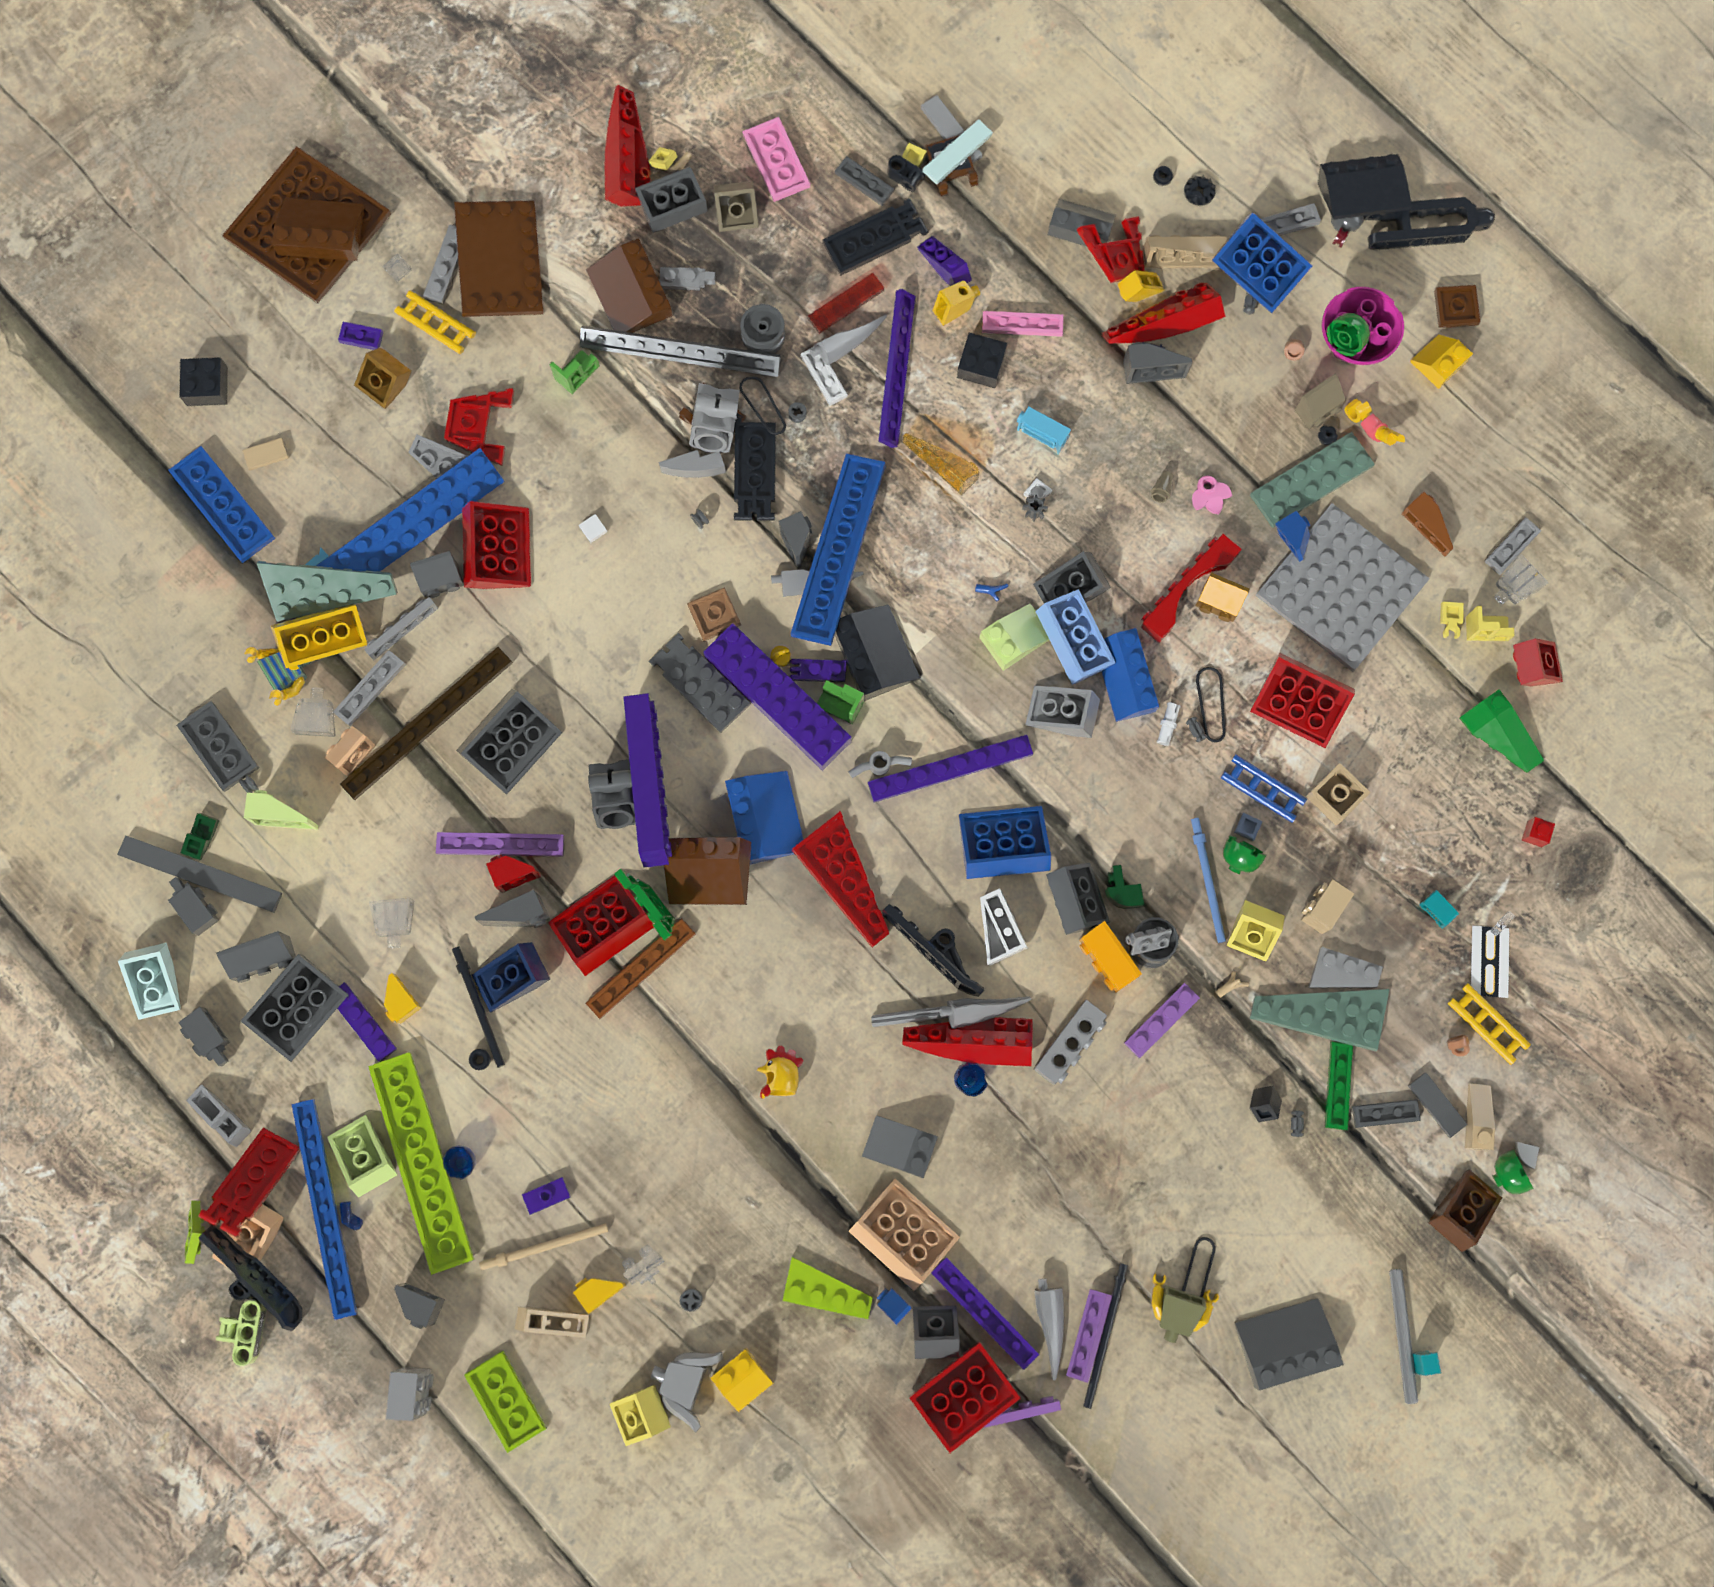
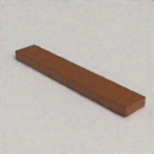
(639, 969)

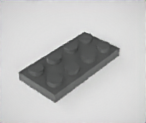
(217, 746)

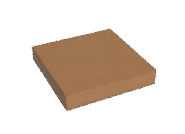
(713, 614)

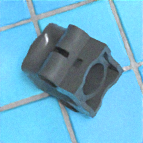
(612, 794)

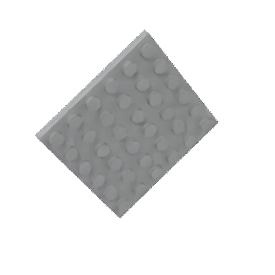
(1343, 588)

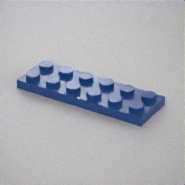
(221, 504)

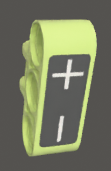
(234, 1330)

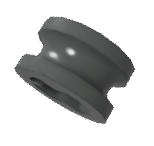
(799, 418)
(699, 518)
(248, 784)

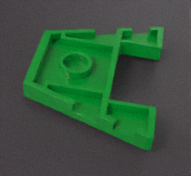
(646, 896)

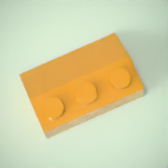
(1109, 957)

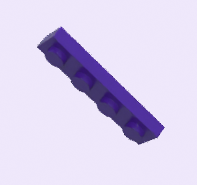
(365, 1025)

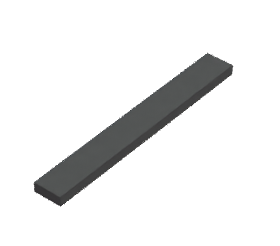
(200, 874)

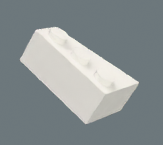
(1000, 928)

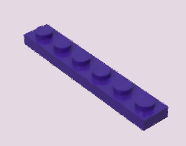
(985, 1313)

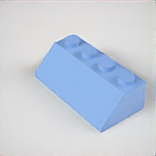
(1075, 636)

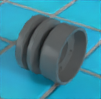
(1157, 957)

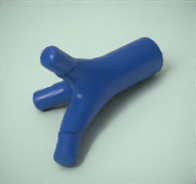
(991, 590)

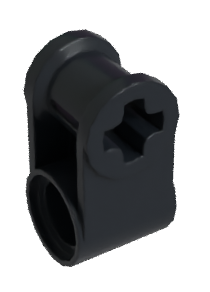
(907, 175)

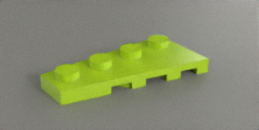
(818, 1290)

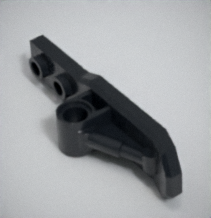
(941, 956)
(253, 1279)

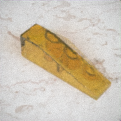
(952, 468)

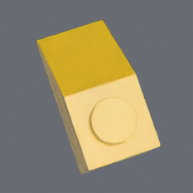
(1140, 286)
(399, 1001)
(596, 1291)

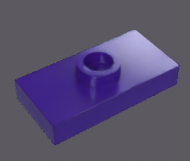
(546, 1196)

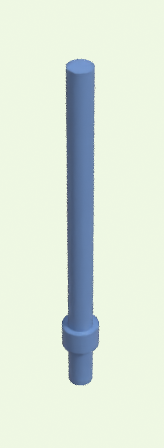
(1199, 840)

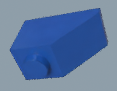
(1294, 533)
(893, 1305)

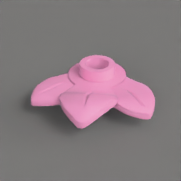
(1212, 497)

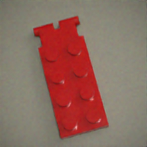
(250, 1181)

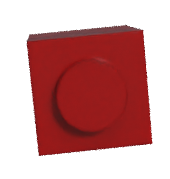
(1538, 832)

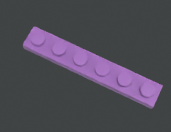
(500, 844)

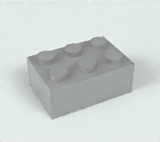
(409, 1393)

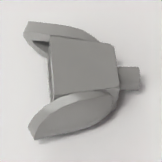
(682, 1383)

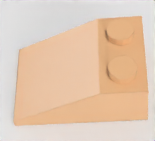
(258, 1232)

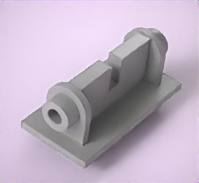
(1151, 940)

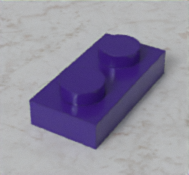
(360, 336)

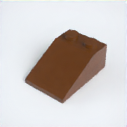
(1466, 1211)

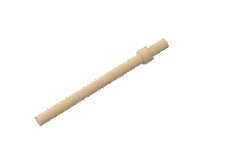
(502, 1259)

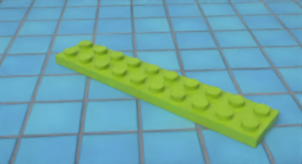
(421, 1163)

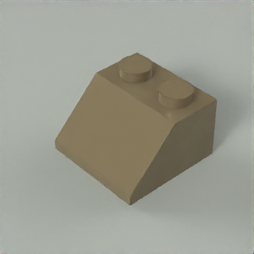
(736, 206)
(1321, 402)

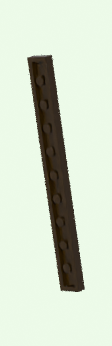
(426, 723)

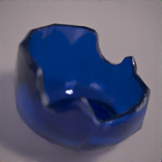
(970, 1079)
(459, 1161)

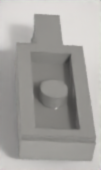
(685, 278)

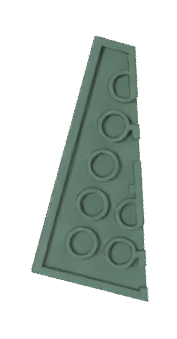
(314, 589)

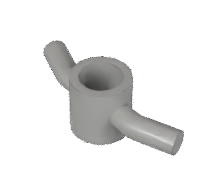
(879, 771)

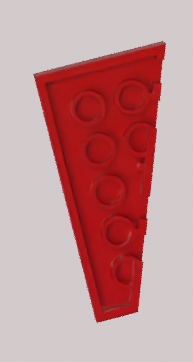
(839, 871)

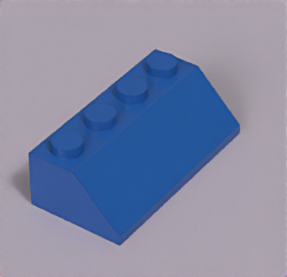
(1128, 679)

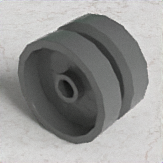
(763, 329)

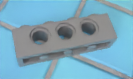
(1046, 1065)

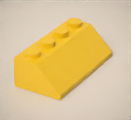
(319, 635)

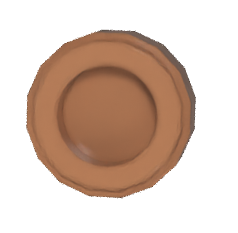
(1294, 349)
(1458, 1042)

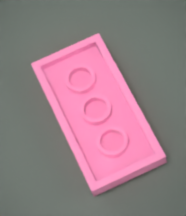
(776, 159)

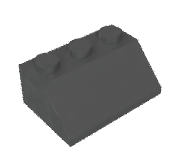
(671, 199)
(1071, 216)
(1077, 898)
(257, 956)

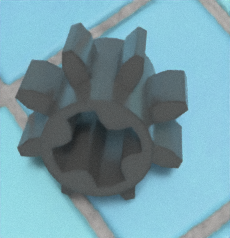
(1030, 510)

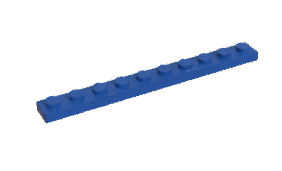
(324, 1209)

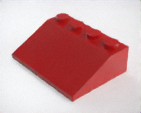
(496, 546)
(1302, 700)
(600, 925)
(964, 1397)

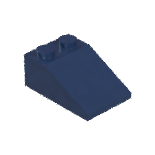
(511, 976)

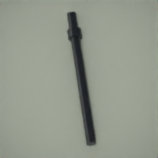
(463, 969)

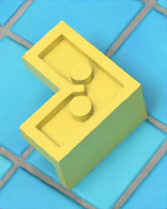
(1487, 627)

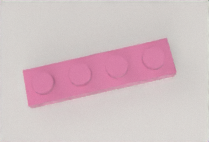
(1022, 323)

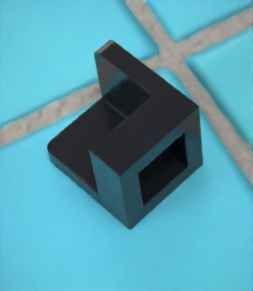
(1265, 1104)

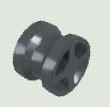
(691, 1300)

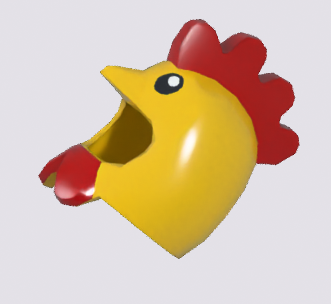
(781, 1072)

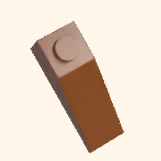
(1428, 520)

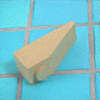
(1480, 1118)
(551, 1322)

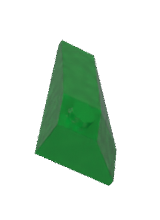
(1502, 729)

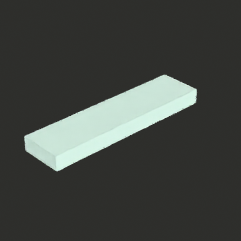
(957, 151)

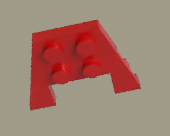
(1116, 257)
(469, 422)

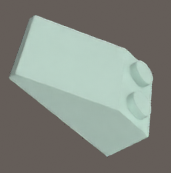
(151, 980)

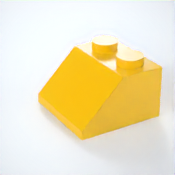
(1441, 359)
(741, 1380)

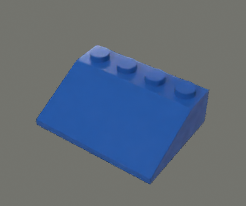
(1261, 262)
(765, 814)
(1004, 842)

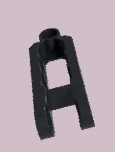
(1409, 237)

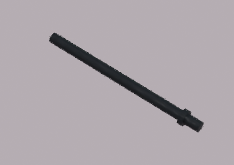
(1105, 1336)

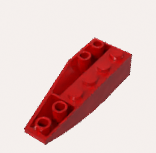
(625, 151)
(1170, 317)
(986, 1042)

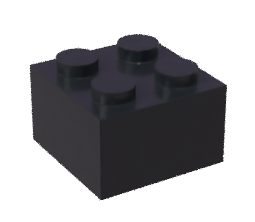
(982, 360)
(203, 381)

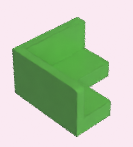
(576, 371)
(841, 702)

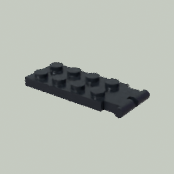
(874, 237)
(754, 470)

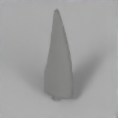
(844, 342)
(795, 580)
(971, 1011)
(1051, 1315)

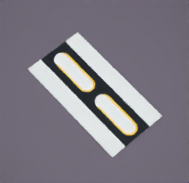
(1490, 962)

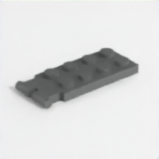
(700, 683)

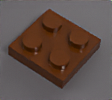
(1457, 306)

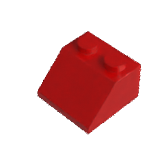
(1537, 662)
(510, 873)

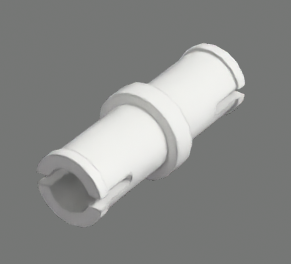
(1168, 724)

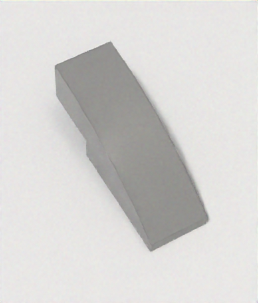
(693, 466)
(218, 1116)

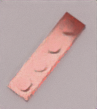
(846, 303)

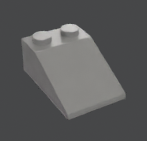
(1063, 710)

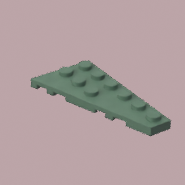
(1338, 1016)

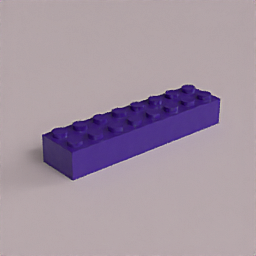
(777, 697)
(647, 780)

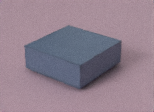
(1248, 827)

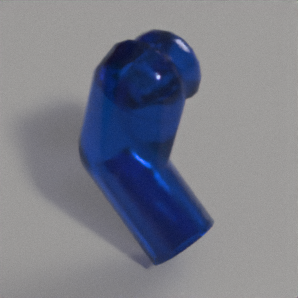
(348, 1218)

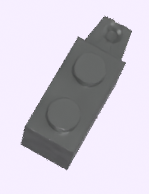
(192, 907)
(205, 1035)

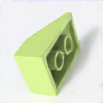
(1014, 636)
(267, 811)
(361, 1156)

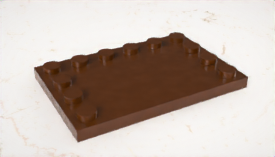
(498, 258)

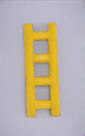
(431, 311)
(1503, 1024)

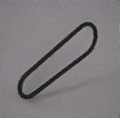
(754, 409)
(1202, 708)

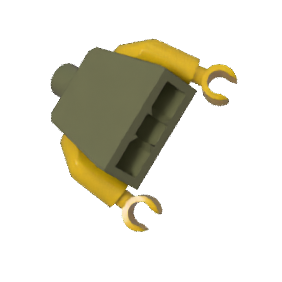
(1179, 1310)

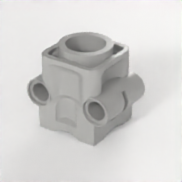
(714, 418)

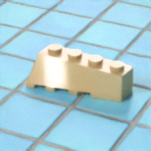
(1182, 251)

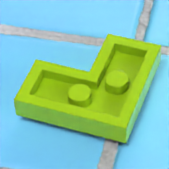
(192, 1244)

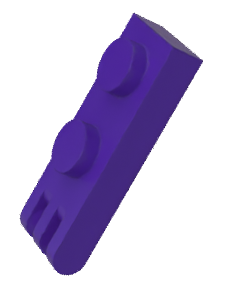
(818, 670)

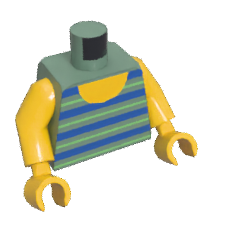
(284, 681)

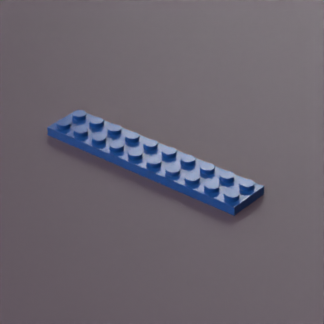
(418, 516)
(838, 550)

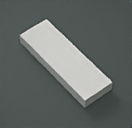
(825, 378)

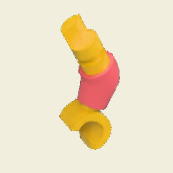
(1372, 424)

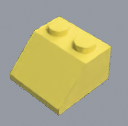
(1256, 930)
(640, 1415)

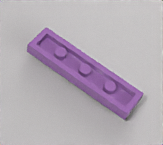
(1161, 1020)
(1089, 1335)
(1027, 1410)

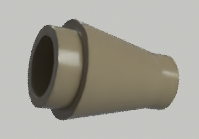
(1162, 489)

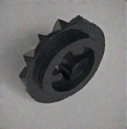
(1196, 197)

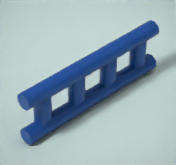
(1267, 801)

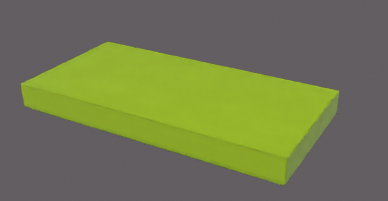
(505, 1401)

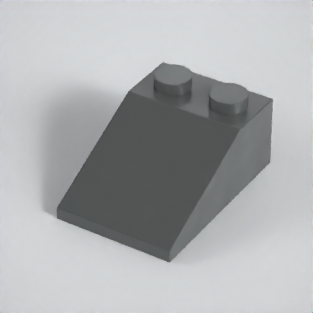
(1153, 363)
(1078, 573)
(519, 912)
(900, 1146)

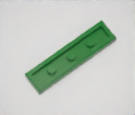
(1338, 1086)

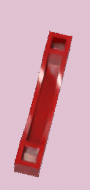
(1219, 556)

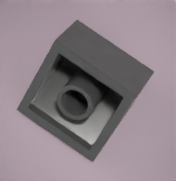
(796, 536)
(437, 574)
(418, 1305)
(935, 1332)

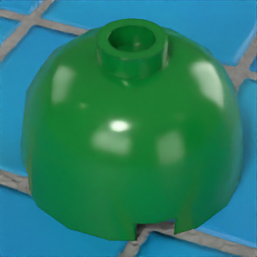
(1349, 333)
(1242, 856)
(1511, 1174)

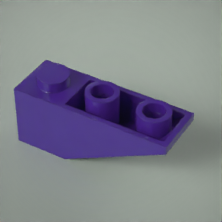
(945, 262)

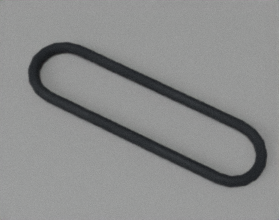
(1209, 1265)

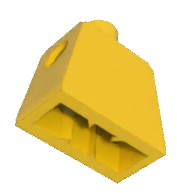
(954, 301)

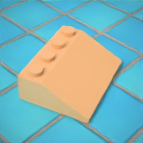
(904, 1234)

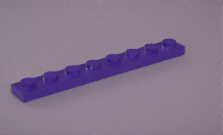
(896, 368)
(950, 768)

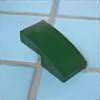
(200, 837)

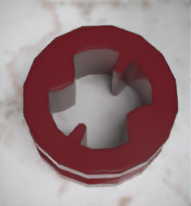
(1340, 237)

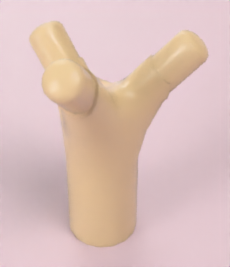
(681, 163)
(1230, 985)

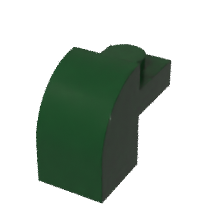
(1123, 896)

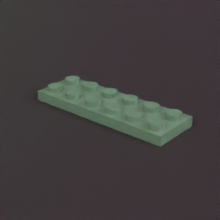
(1312, 479)

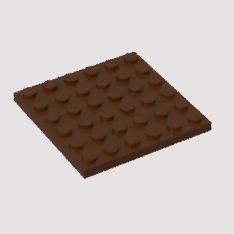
(300, 178)

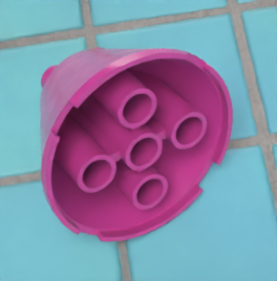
(1380, 313)

